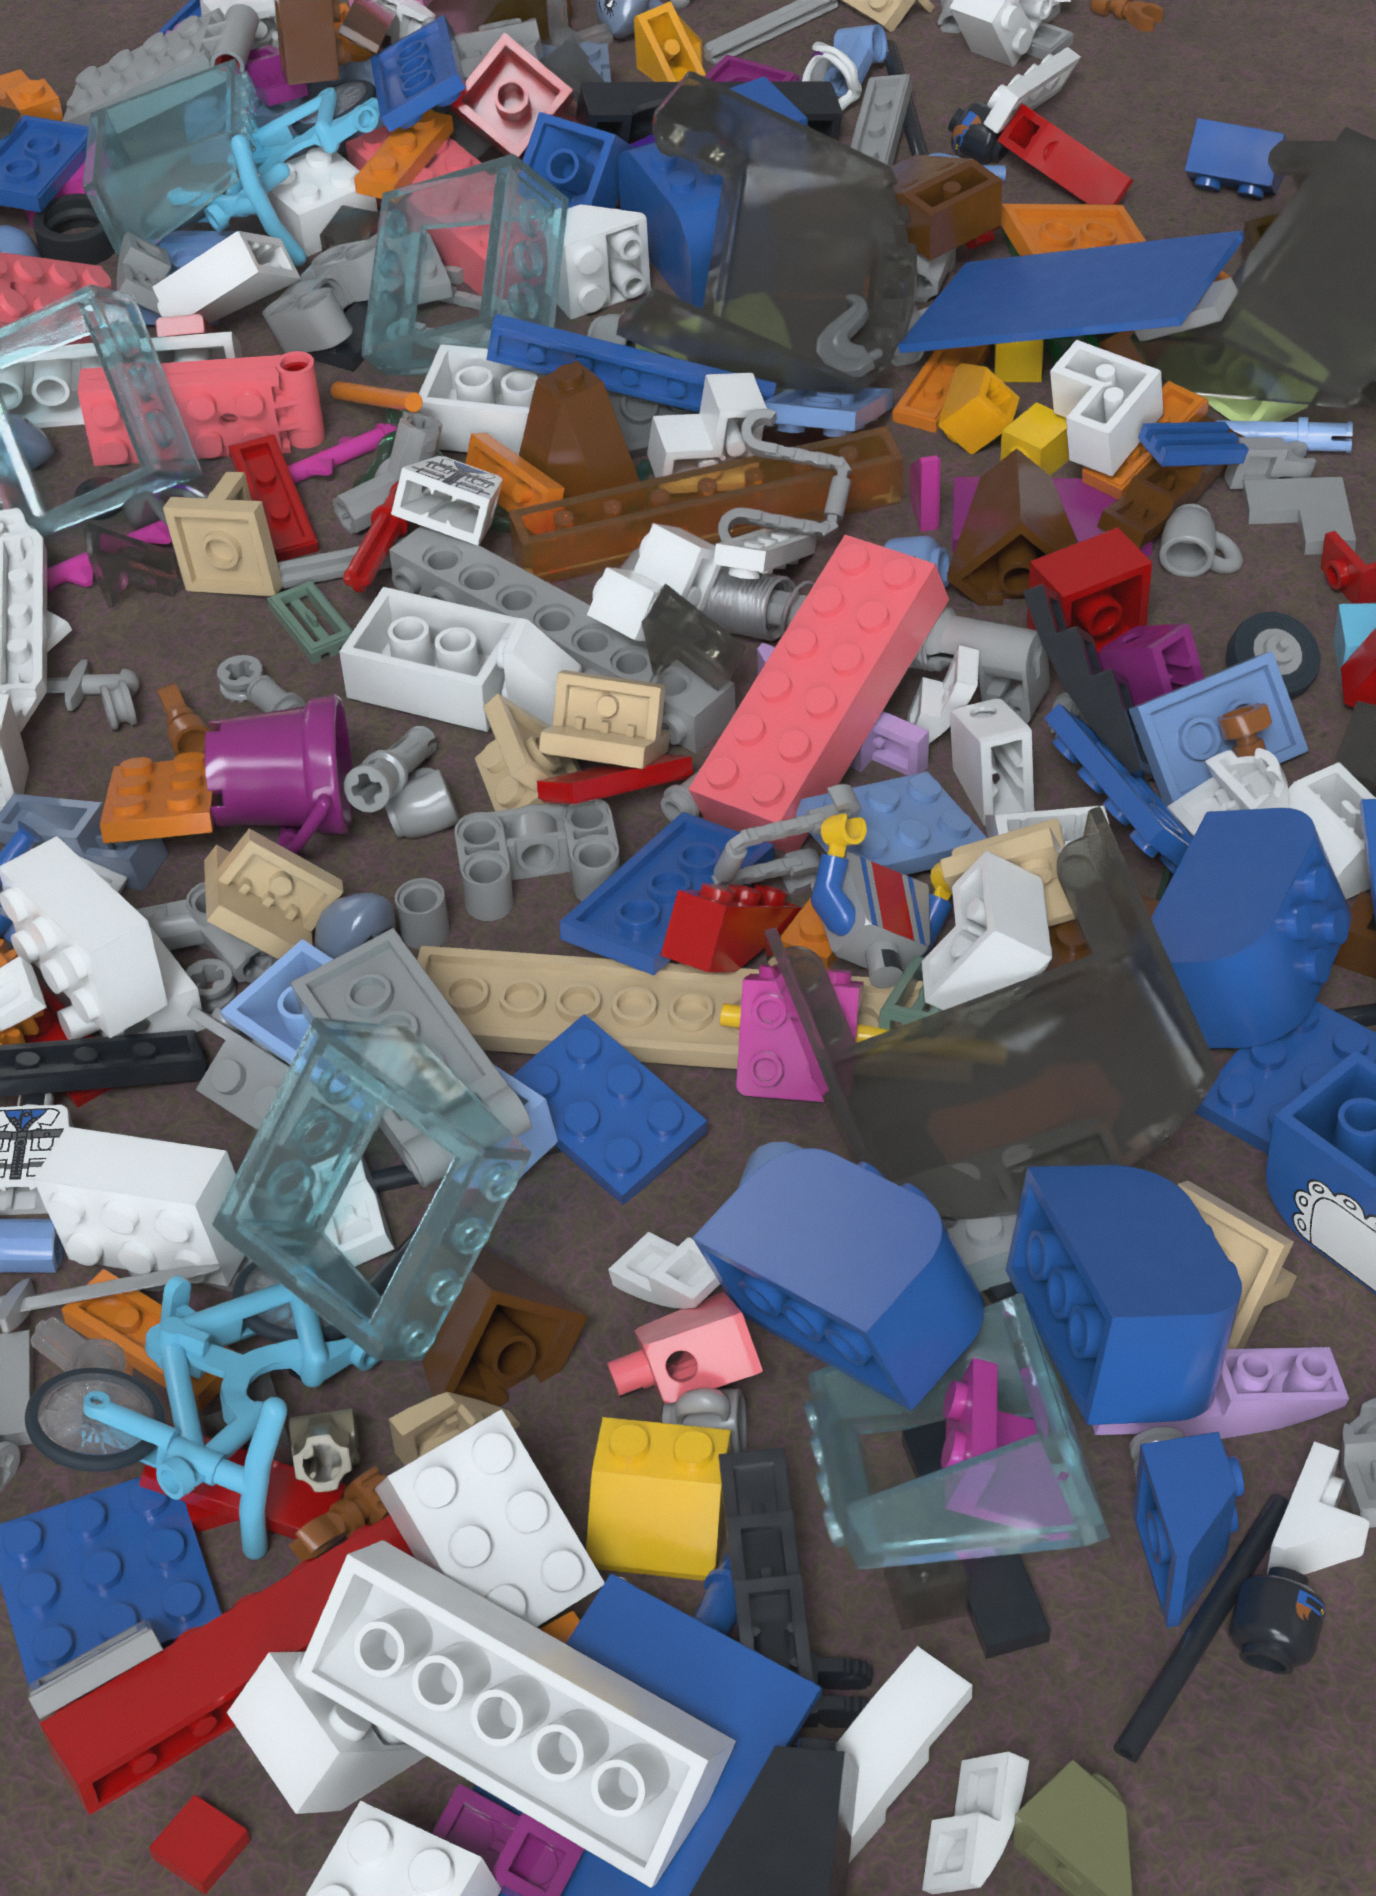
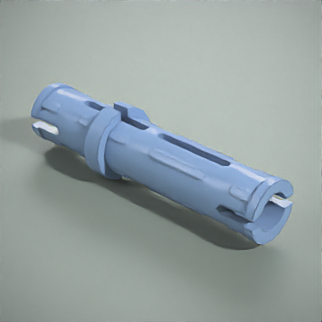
(1315, 434)

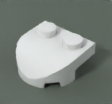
(1235, 785)

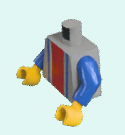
(873, 911)

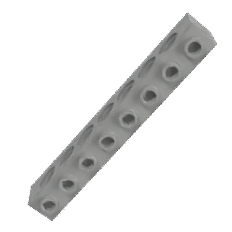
(474, 577)

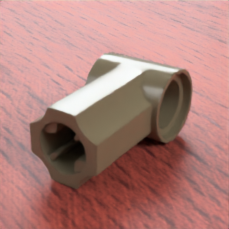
(324, 1447)

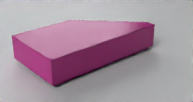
(925, 492)

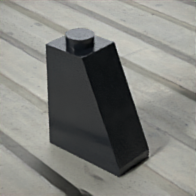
(790, 1828)

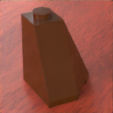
(575, 433)
(1007, 526)
(501, 1334)

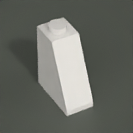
(227, 277)

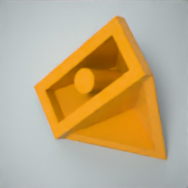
(666, 45)

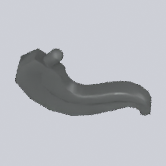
(835, 345)

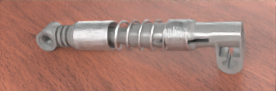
(1010, 657)

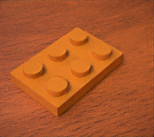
(1067, 227)
(158, 799)

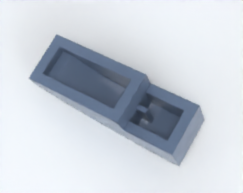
(79, 828)

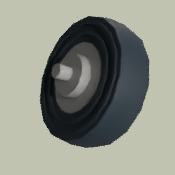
(1289, 640)

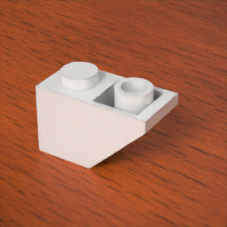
(532, 668)

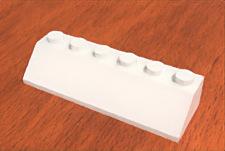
(47, 383)
(514, 1710)

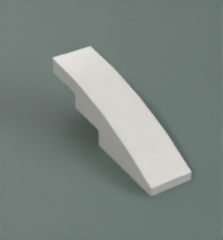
(895, 1735)

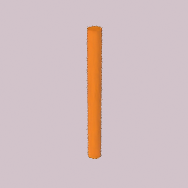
(376, 396)

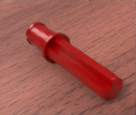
(376, 544)

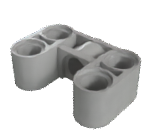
(311, 310)
(533, 843)

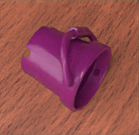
(283, 770)

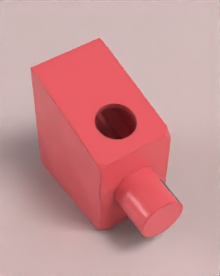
(713, 1346)

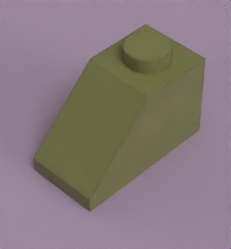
(1077, 1834)

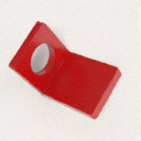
(1347, 570)

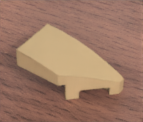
(436, 1422)

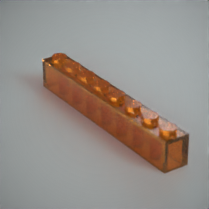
(607, 525)

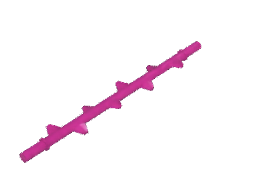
(79, 571)

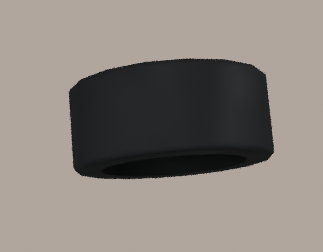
(70, 213)

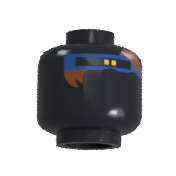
(973, 138)
(1277, 1621)

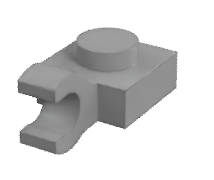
(1270, 460)

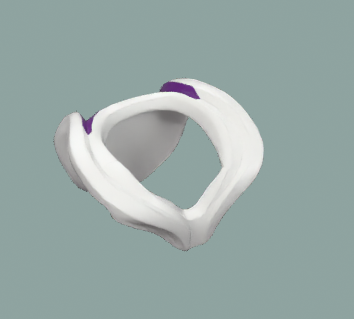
(821, 60)

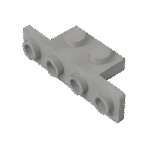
(242, 1073)

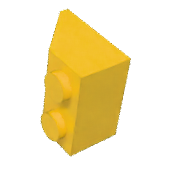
(656, 1498)

